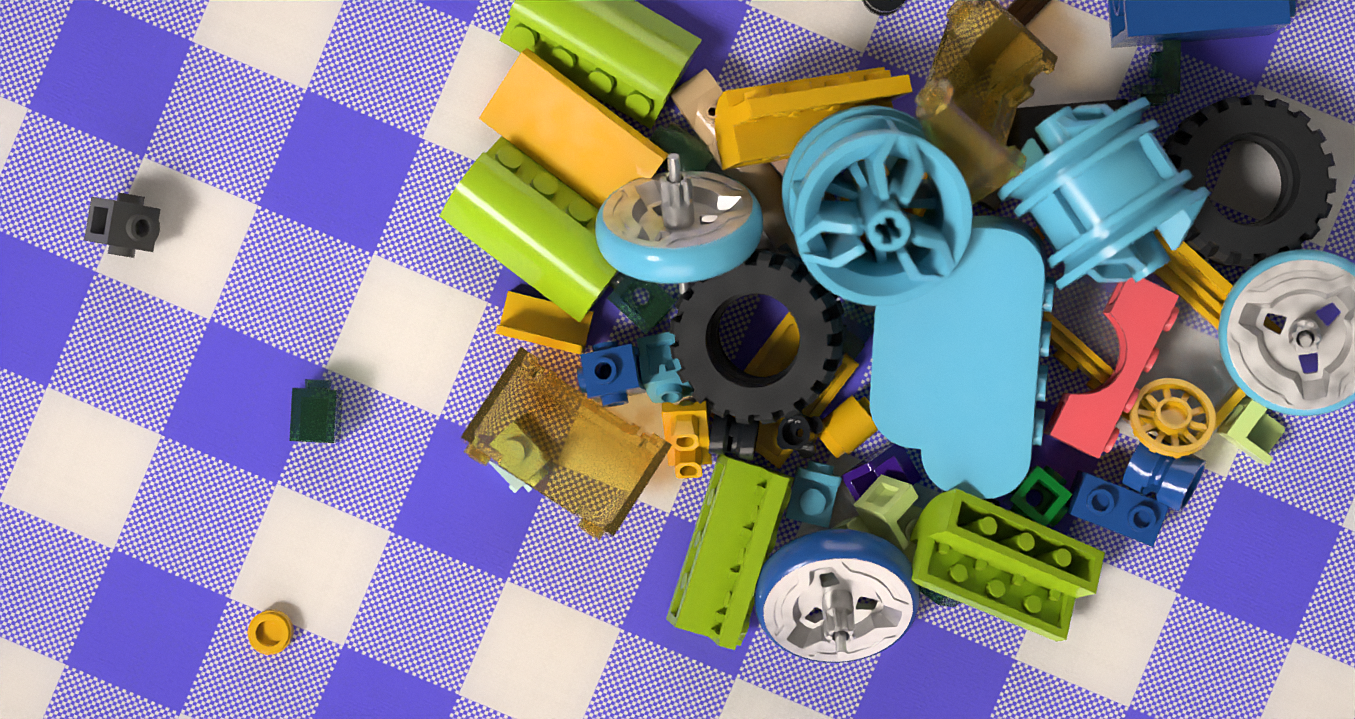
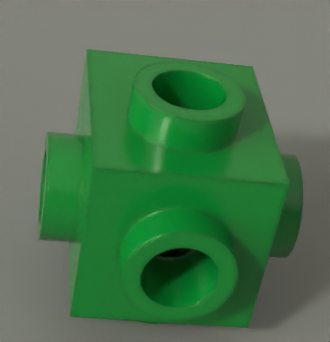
(1053, 496)

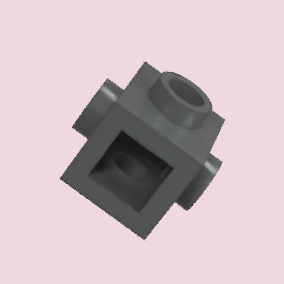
(123, 224)

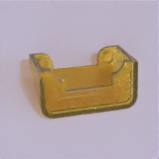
(975, 90)
(563, 445)

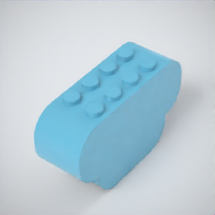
(964, 363)

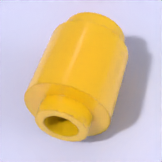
(848, 426)

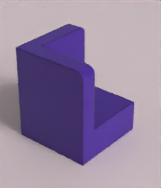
(889, 461)

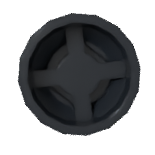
(733, 437)

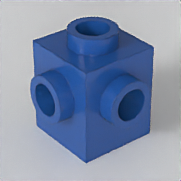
(625, 375)

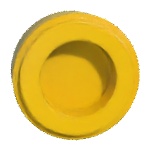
(270, 632)

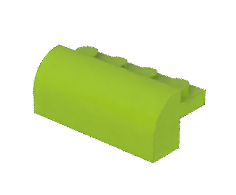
(607, 49)
(532, 227)
(729, 549)
(1002, 563)

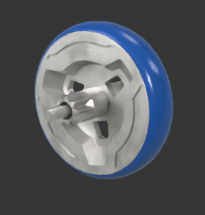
(831, 573)

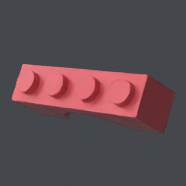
(1138, 316)

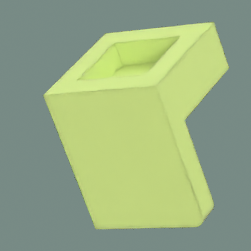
(1252, 430)
(883, 506)

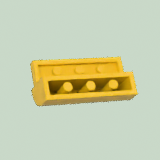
(770, 119)

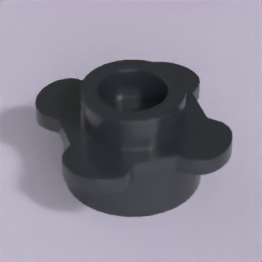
(789, 439)

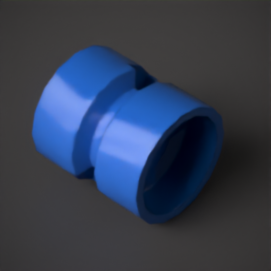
(1168, 477)

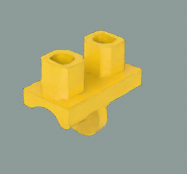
(689, 433)

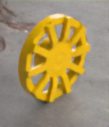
(1172, 417)

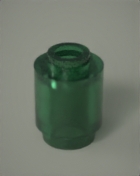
(690, 149)

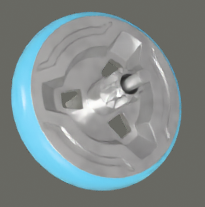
(689, 252)
(1268, 362)

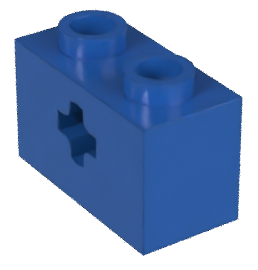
(1116, 508)

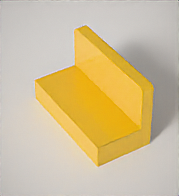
(543, 323)

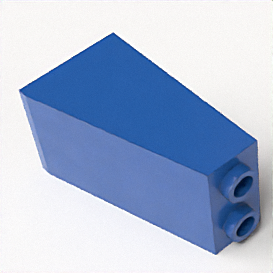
(1194, 20)

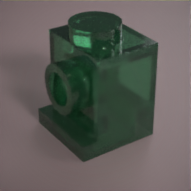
(646, 315)

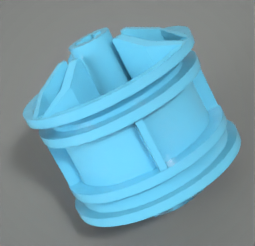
(1104, 193)
(903, 250)

